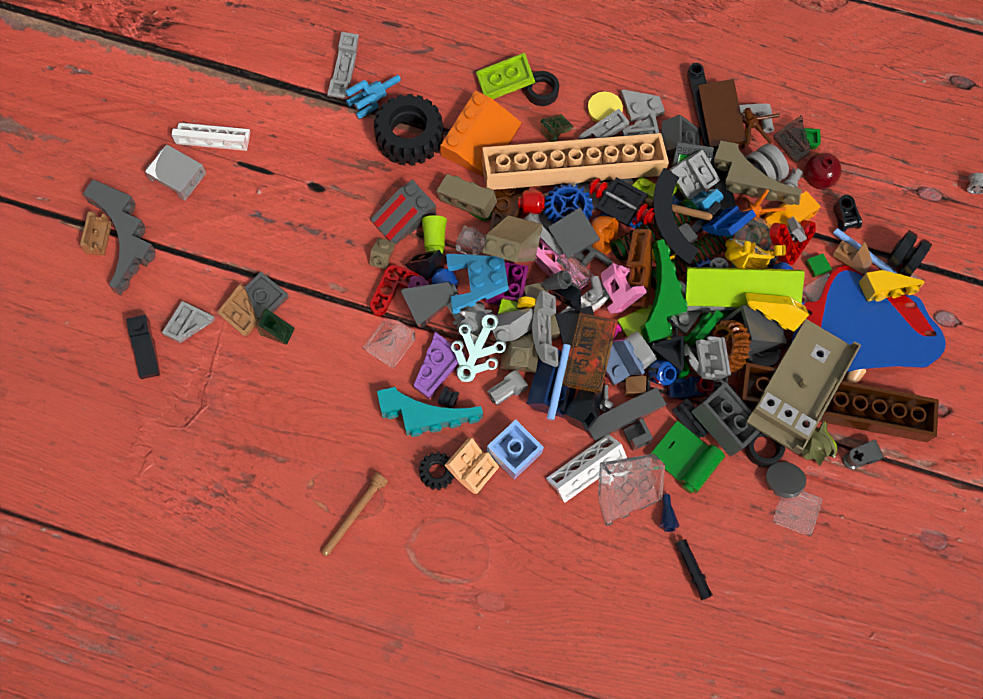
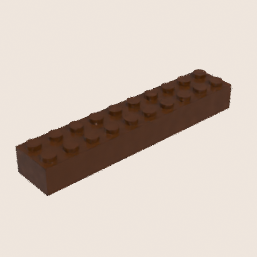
(858, 406)

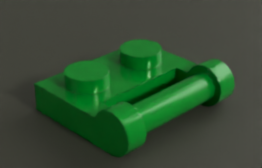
(703, 327)

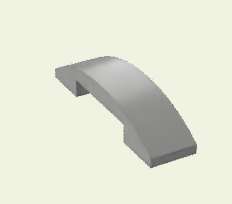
(344, 66)
(541, 328)

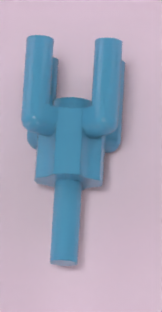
(369, 95)

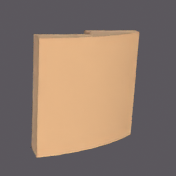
(471, 466)

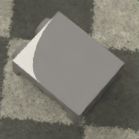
(176, 171)

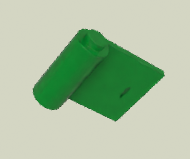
(688, 458)

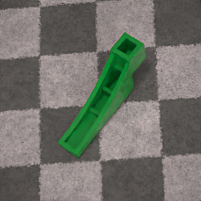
(668, 297)

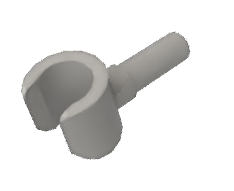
(605, 403)

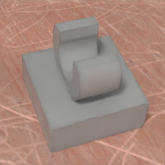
(796, 230)

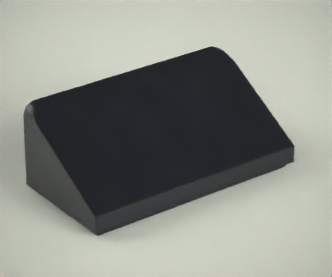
(569, 296)

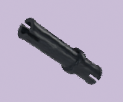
(693, 569)

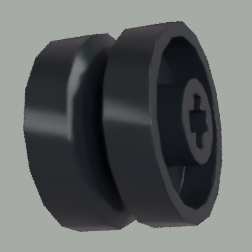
(906, 252)

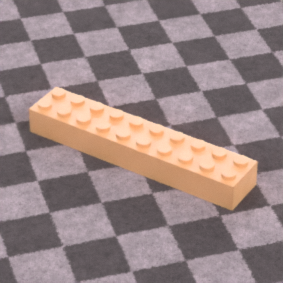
(573, 161)

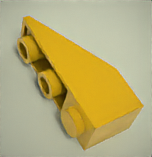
(886, 284)
(782, 309)

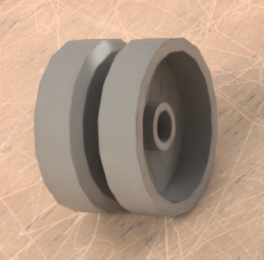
(769, 161)

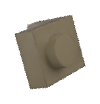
(381, 253)

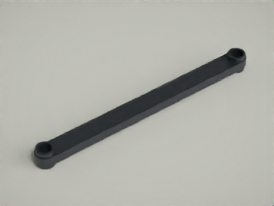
(694, 80)

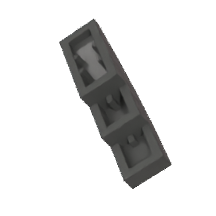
(627, 413)

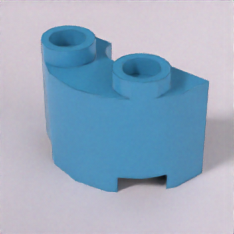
(706, 199)

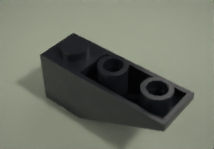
(584, 409)

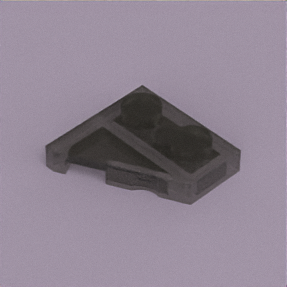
(794, 140)

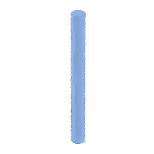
(875, 260)
(558, 382)

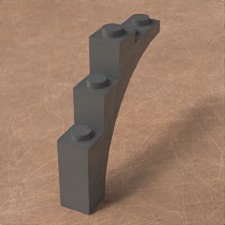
(129, 229)

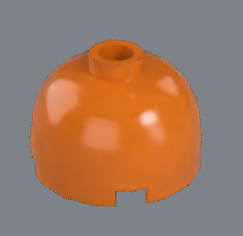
(606, 229)

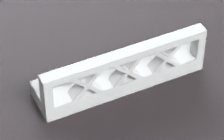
(213, 137)
(588, 472)

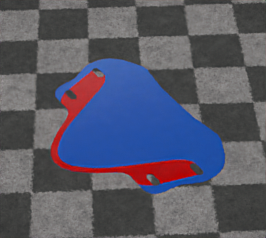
(884, 328)

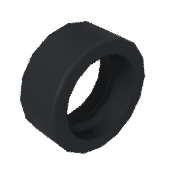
(543, 100)
(760, 461)

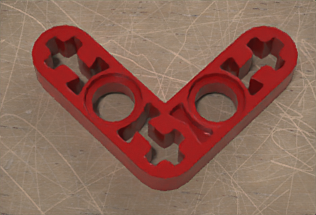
(780, 236)
(393, 283)

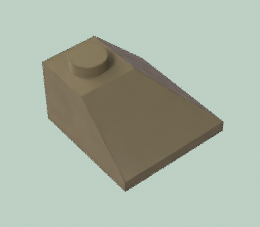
(520, 354)

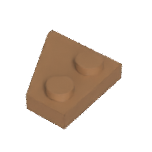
(239, 311)

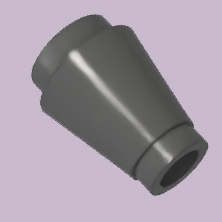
(559, 280)

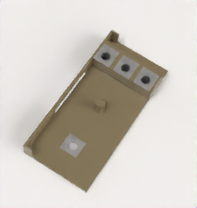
(802, 386)

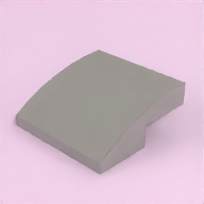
(695, 174)

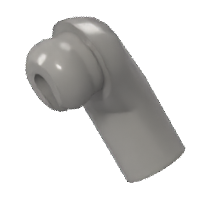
(596, 290)

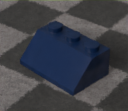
(542, 389)

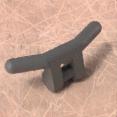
(585, 260)

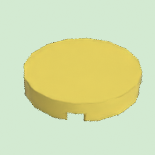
(602, 105)

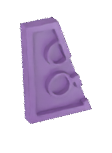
(436, 367)

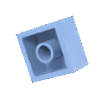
(515, 449)

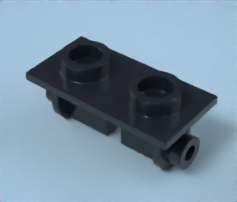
(684, 413)

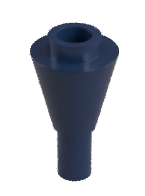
(668, 518)

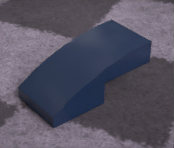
(685, 389)

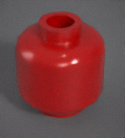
(532, 202)

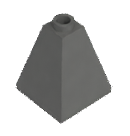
(428, 300)

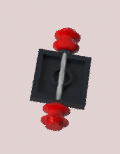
(621, 201)

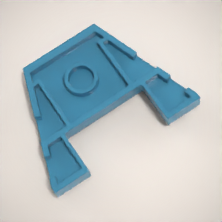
(486, 278)

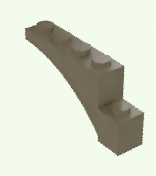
(748, 180)

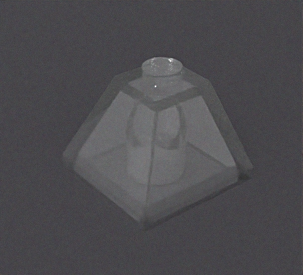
(390, 341)

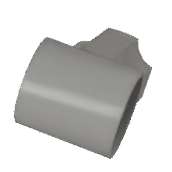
(511, 385)

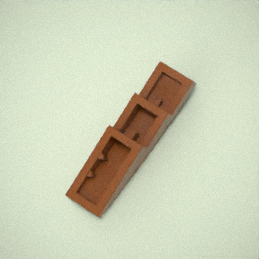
(641, 264)

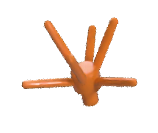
(757, 208)

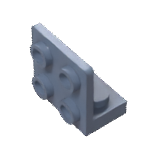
(623, 362)

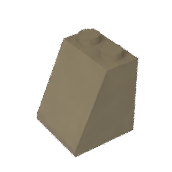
(514, 239)

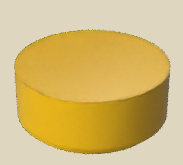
(526, 303)

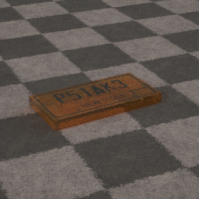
(590, 353)

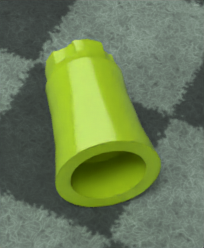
(434, 232)

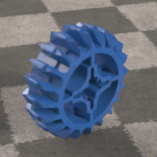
(564, 198)

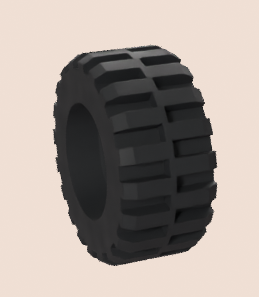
(403, 110)

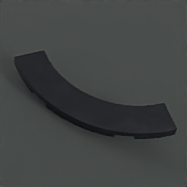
(665, 219)

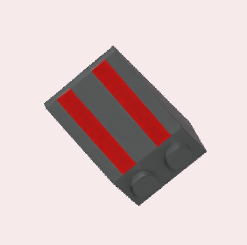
(403, 212)

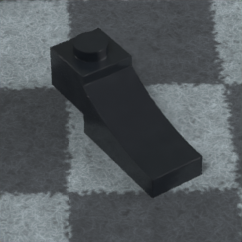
(143, 346)

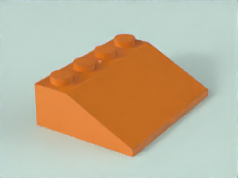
(478, 126)

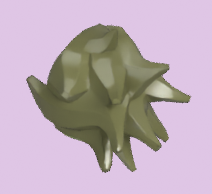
(820, 445)

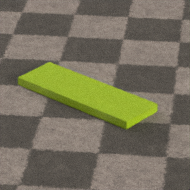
(729, 285)

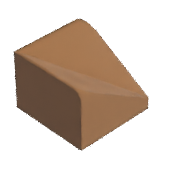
(635, 386)

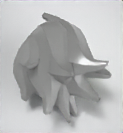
(473, 317)

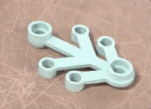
(476, 350)

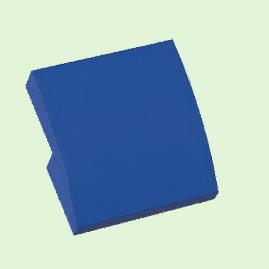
(728, 221)

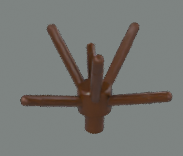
(752, 121)

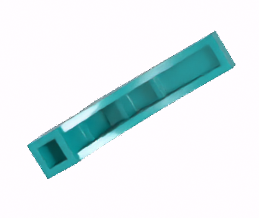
(424, 417)

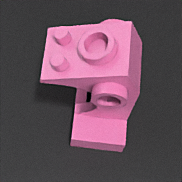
(625, 294)

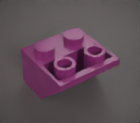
(516, 282)

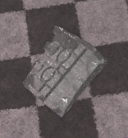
(629, 485)

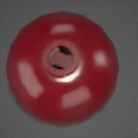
(822, 171)

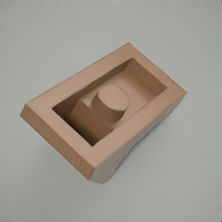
(857, 259)

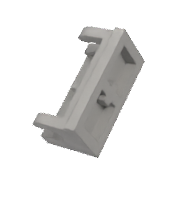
(713, 358)

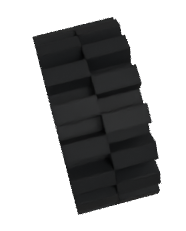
(425, 466)

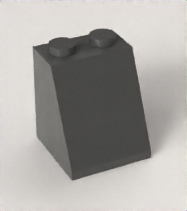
(764, 333)

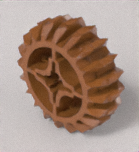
(736, 342)

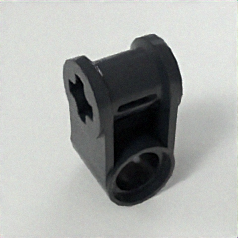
(847, 217)

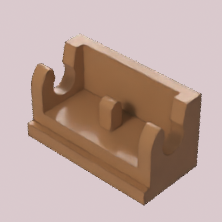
(95, 234)

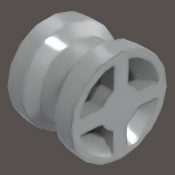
(975, 183)

